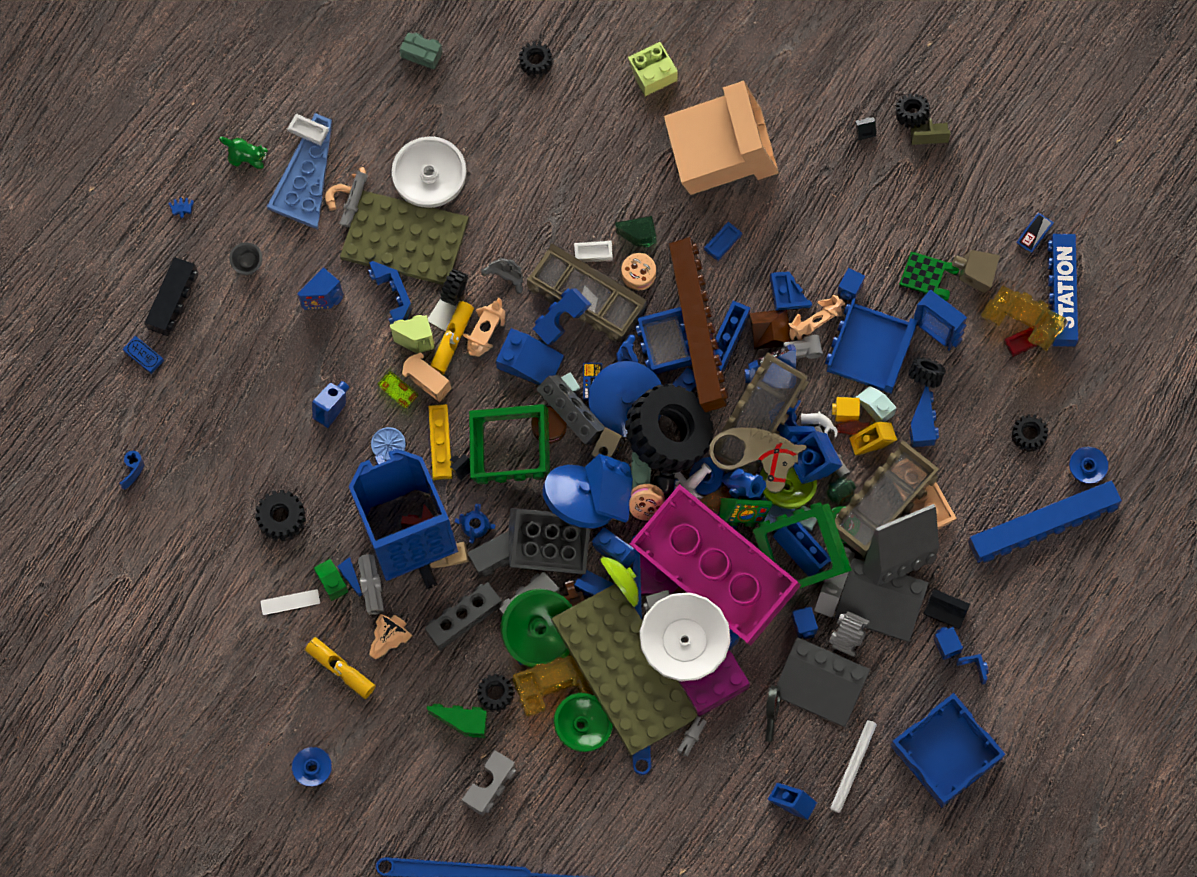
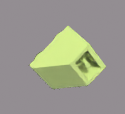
(653, 68)
(413, 334)

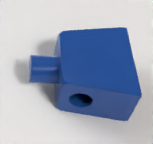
(329, 403)

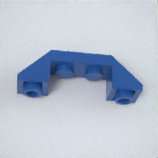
(384, 274)

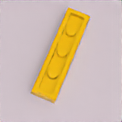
(440, 442)

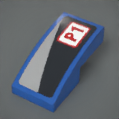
(1035, 232)

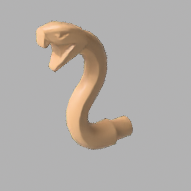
(329, 196)

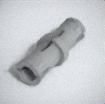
(691, 736)

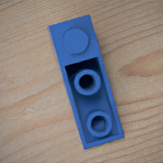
(922, 426)

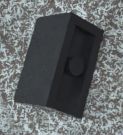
(946, 609)

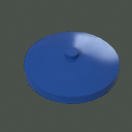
(616, 390)
(570, 497)

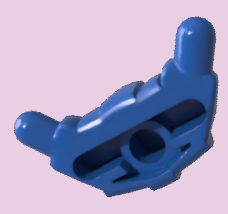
(626, 352)

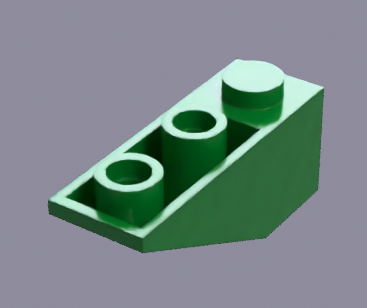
(465, 721)

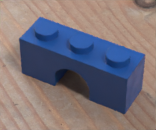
(549, 326)

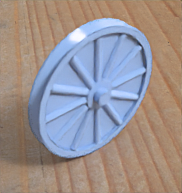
(387, 440)

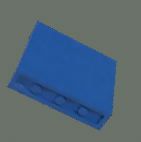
(870, 347)

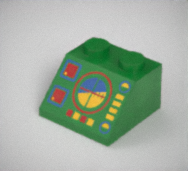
(744, 511)

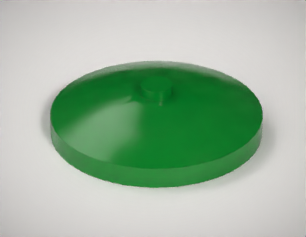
(529, 629)

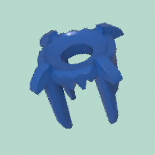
(473, 533)

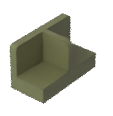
(930, 133)

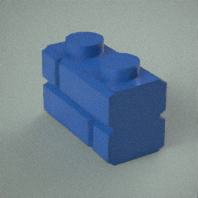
(614, 548)

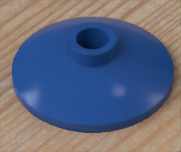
(1092, 457)
(708, 486)
(307, 758)

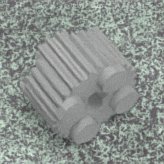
(849, 633)

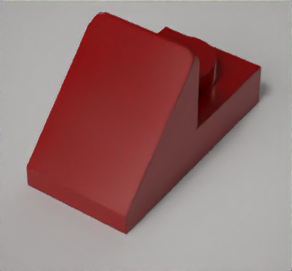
(411, 520)

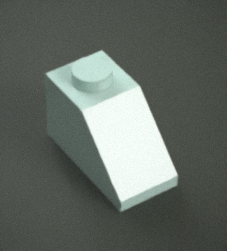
(877, 404)

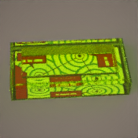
(397, 389)

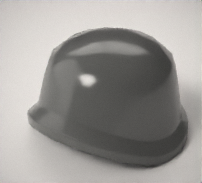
(245, 258)

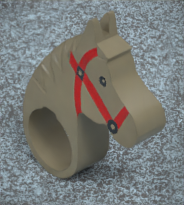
(762, 446)

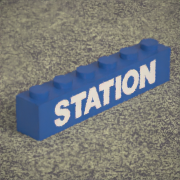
(1064, 285)

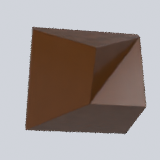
(770, 329)

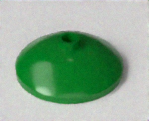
(586, 710)

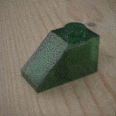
(637, 231)

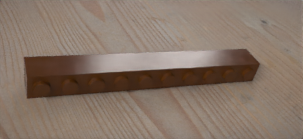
(698, 325)

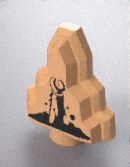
(388, 635)

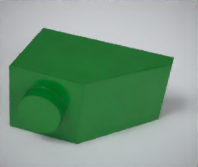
(331, 579)

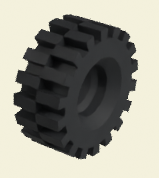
(282, 529)

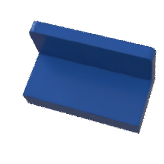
(591, 584)

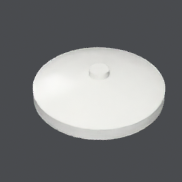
(429, 172)

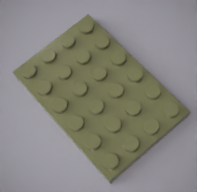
(405, 237)

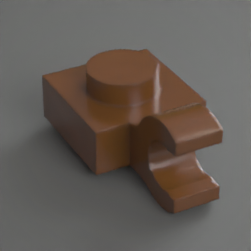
(573, 597)

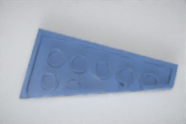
(302, 183)

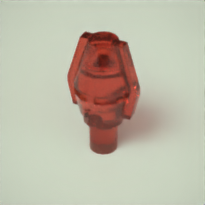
(851, 427)

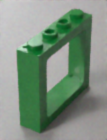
(476, 423)
(829, 532)

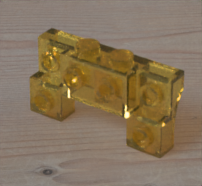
(1027, 311)
(548, 679)

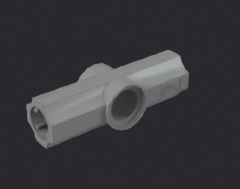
(370, 584)

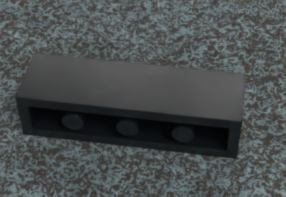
(171, 296)

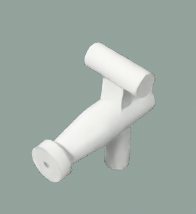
(694, 480)

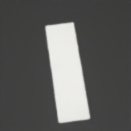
(290, 602)

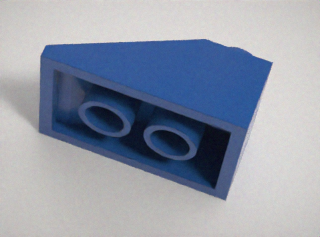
(528, 358)
(610, 486)

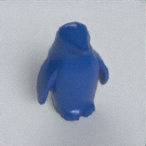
(744, 484)

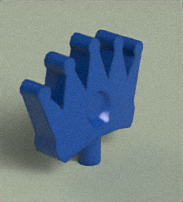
(181, 208)

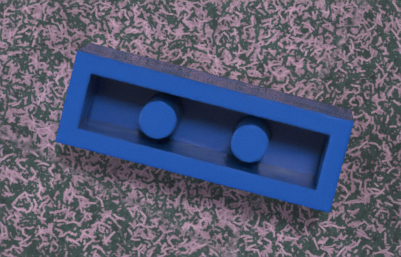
(803, 548)

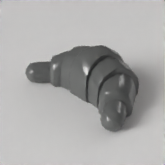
(506, 270)

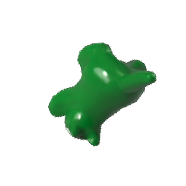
(241, 151)

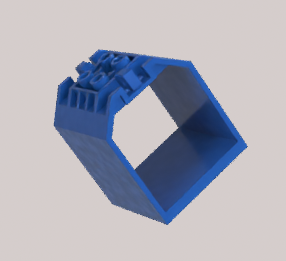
(414, 545)

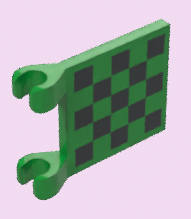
(925, 274)

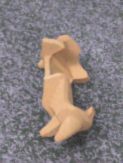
(830, 309)
(478, 340)

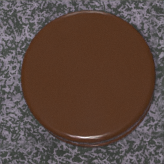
(557, 426)

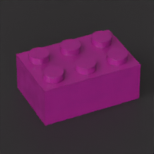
(716, 687)

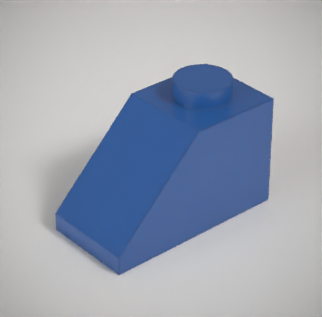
(792, 800)

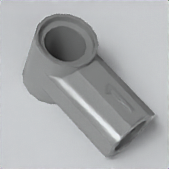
(808, 347)

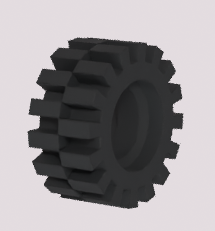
(531, 50)
(912, 102)
(454, 287)
(926, 372)
(1026, 443)
(486, 684)

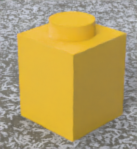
(846, 409)

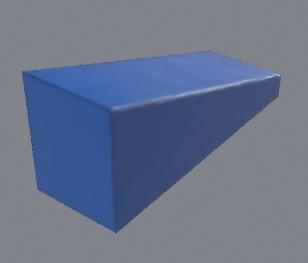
(347, 570)

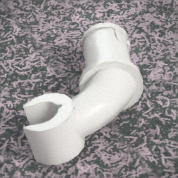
(818, 419)

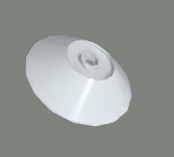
(687, 617)

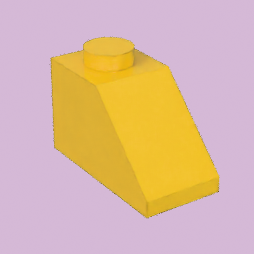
(873, 438)

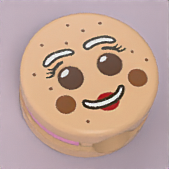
(638, 271)
(645, 501)

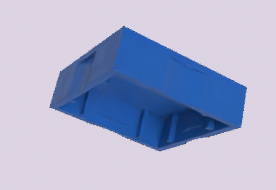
(947, 750)

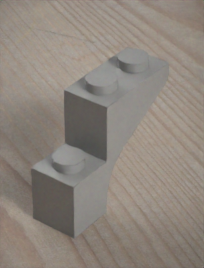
(832, 590)

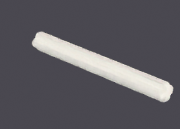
(853, 766)

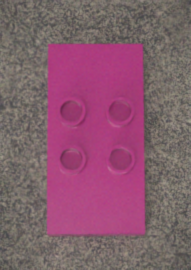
(715, 563)

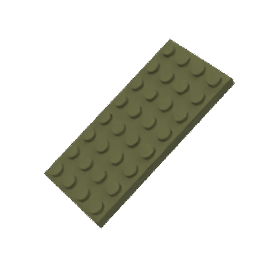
(607, 649)

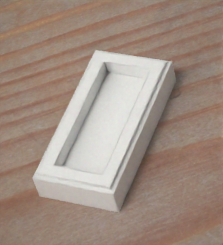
(308, 129)
(594, 251)

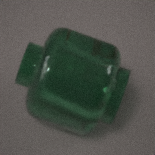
(841, 490)

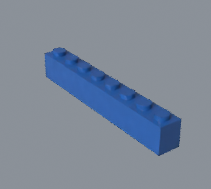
(1045, 521)

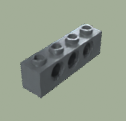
(571, 409)
(441, 637)

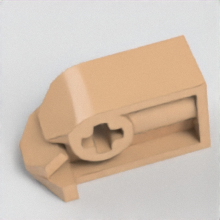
(426, 377)

